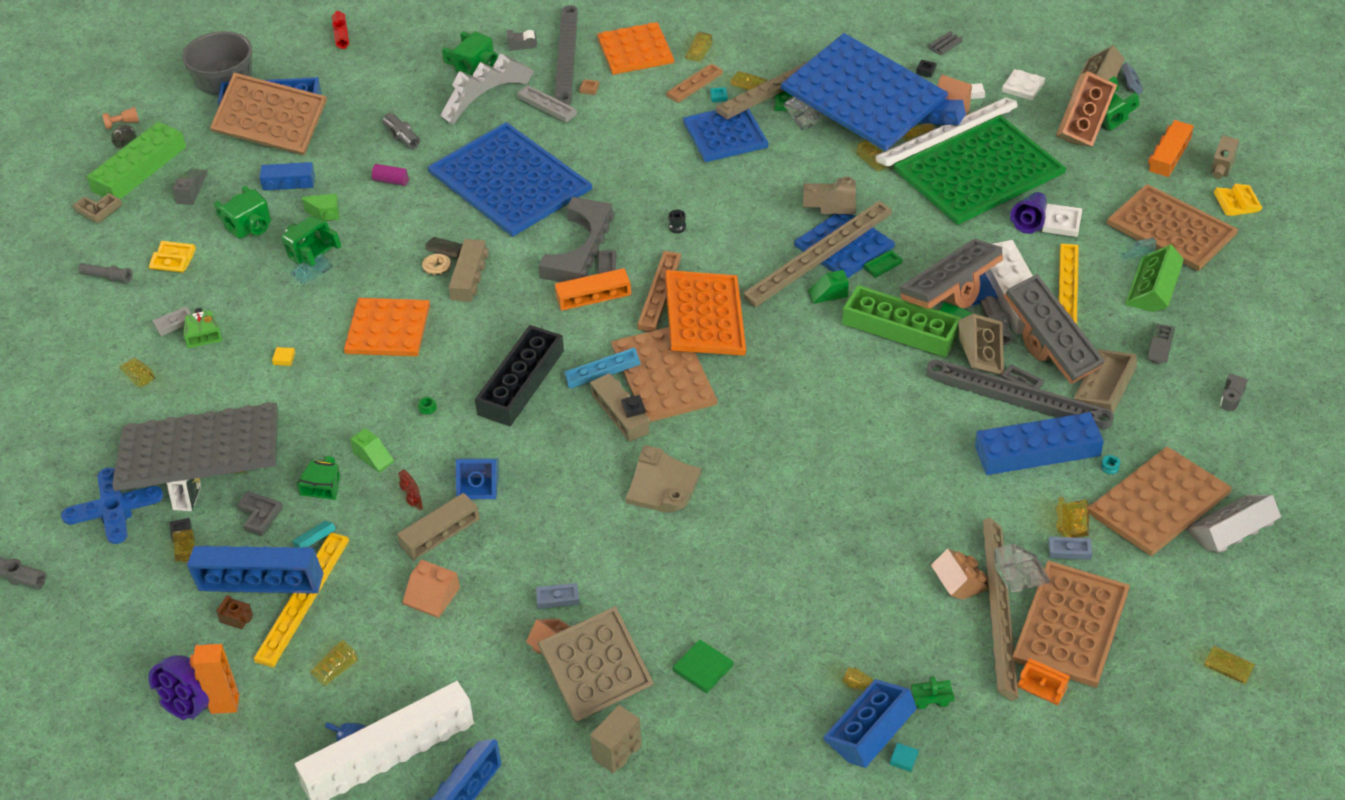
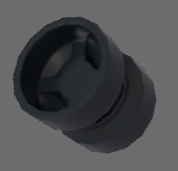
(677, 221)

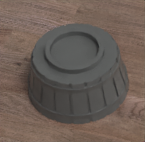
(215, 59)

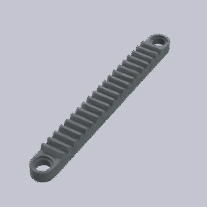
(566, 54)
(1015, 392)

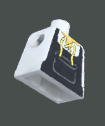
(179, 488)

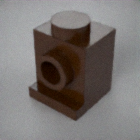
(234, 612)

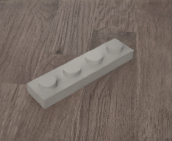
(547, 103)

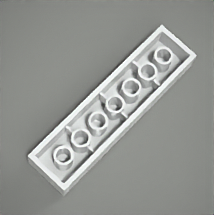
(385, 743)

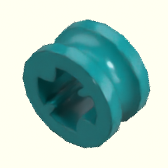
(1110, 469)

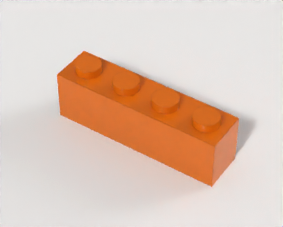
(1170, 148)
(592, 289)
(215, 678)

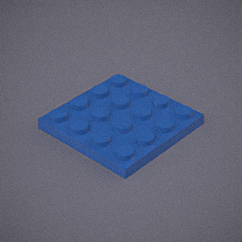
(724, 137)
(852, 256)

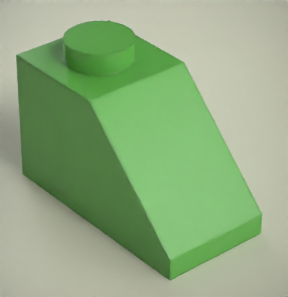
(322, 206)
(371, 450)

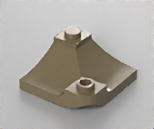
(832, 198)
(662, 481)

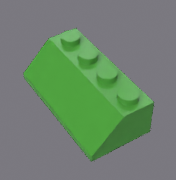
(1155, 279)

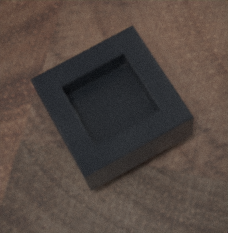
(926, 68)
(633, 406)
(180, 525)

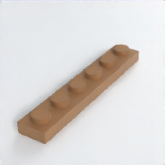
(657, 295)

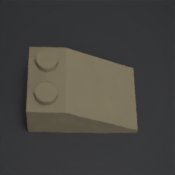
(983, 343)

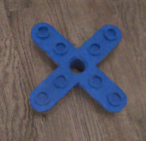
(112, 507)

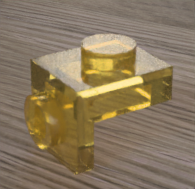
(183, 544)

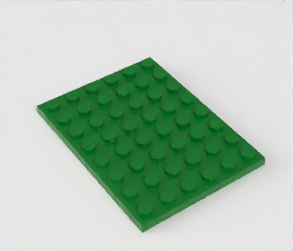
(979, 169)

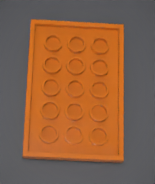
(704, 313)

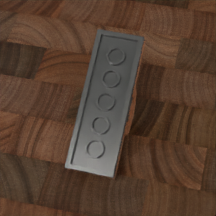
(953, 277)
(1052, 331)

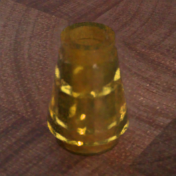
(857, 679)

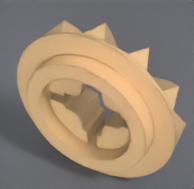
(431, 261)

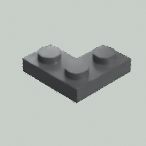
(262, 511)

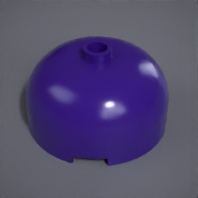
(178, 687)

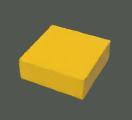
(283, 356)

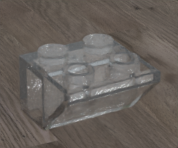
(803, 114)
(1019, 568)

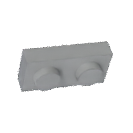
(171, 321)

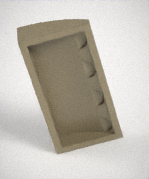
(1108, 383)

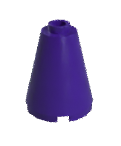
(1029, 213)

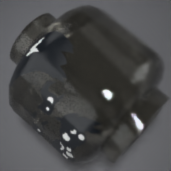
(123, 135)

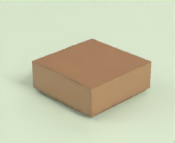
(589, 87)

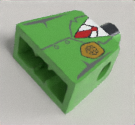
(201, 328)

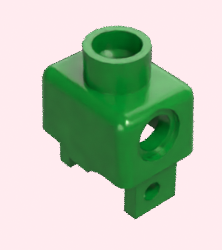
(470, 52)
(1119, 109)
(244, 213)
(308, 240)

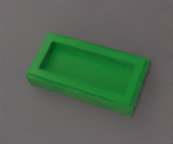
(883, 263)

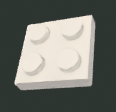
(1023, 84)
(1062, 220)

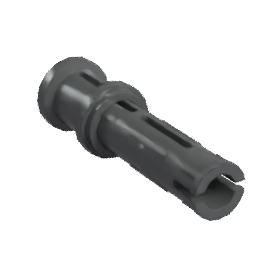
(112, 273)

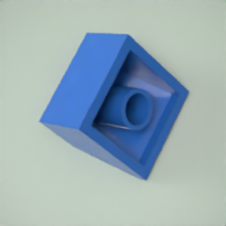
(477, 477)

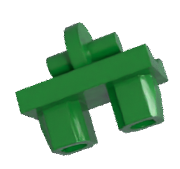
(932, 692)

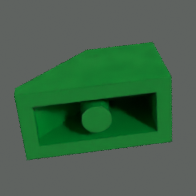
(830, 287)

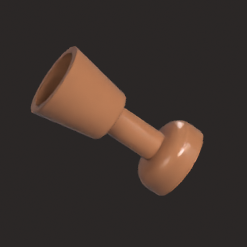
(127, 116)

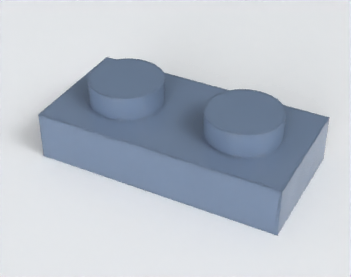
(1132, 78)
(1070, 548)
(557, 595)

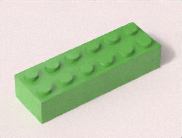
(137, 161)
(901, 321)

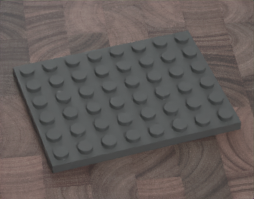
(197, 446)

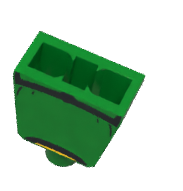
(320, 479)

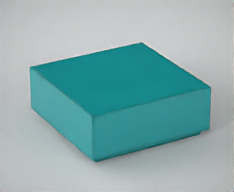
(718, 94)
(904, 757)

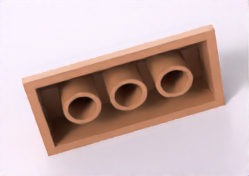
(1086, 109)

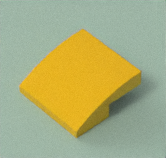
(1237, 200)
(172, 256)

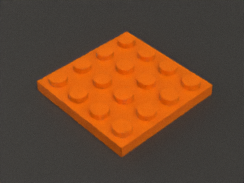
(635, 48)
(387, 327)

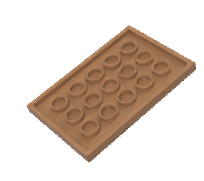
(268, 113)
(1173, 222)
(666, 379)
(1159, 500)
(1072, 623)

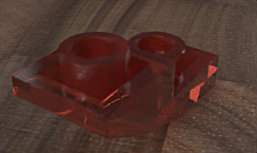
(411, 488)

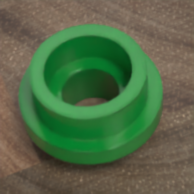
(427, 405)

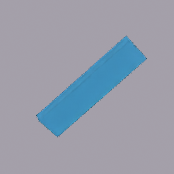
(602, 367)

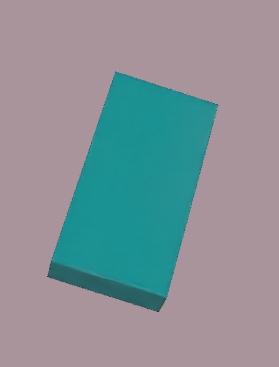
(314, 534)

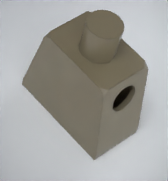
(1222, 165)

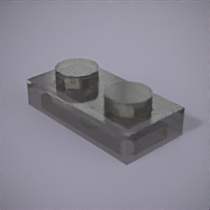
(443, 247)

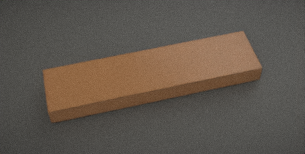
(694, 83)

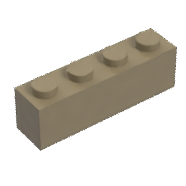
(468, 270)
(608, 394)
(438, 526)

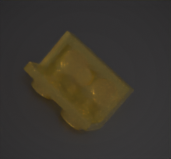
(1073, 518)

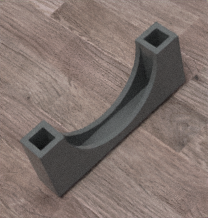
(594, 217)

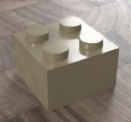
(616, 739)

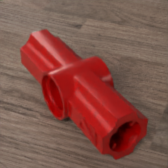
(340, 30)

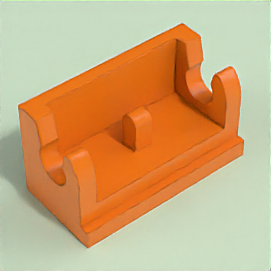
(1043, 681)

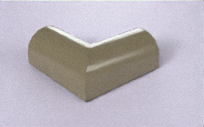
(97, 210)

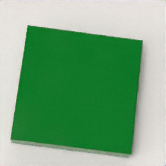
(703, 666)

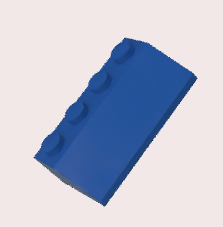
(871, 722)
(472, 773)

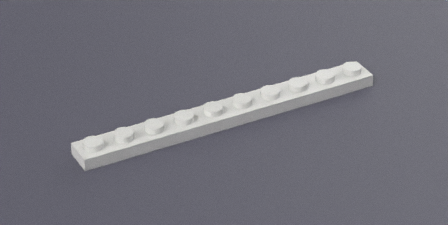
(946, 131)

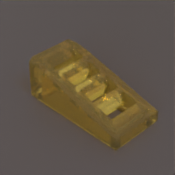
(700, 45)
(863, 151)
(137, 372)
(345, 662)

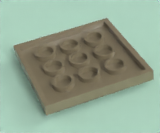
(595, 664)

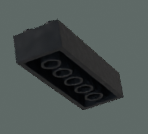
(519, 375)

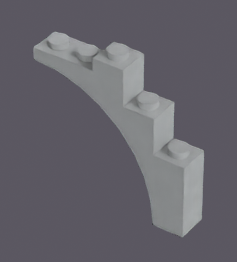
(484, 78)

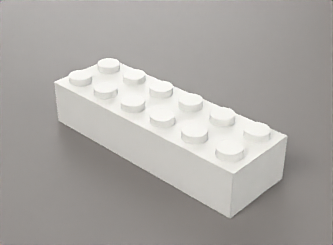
(1006, 275)

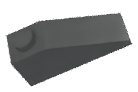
(188, 186)
(1161, 343)

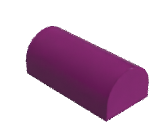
(390, 174)

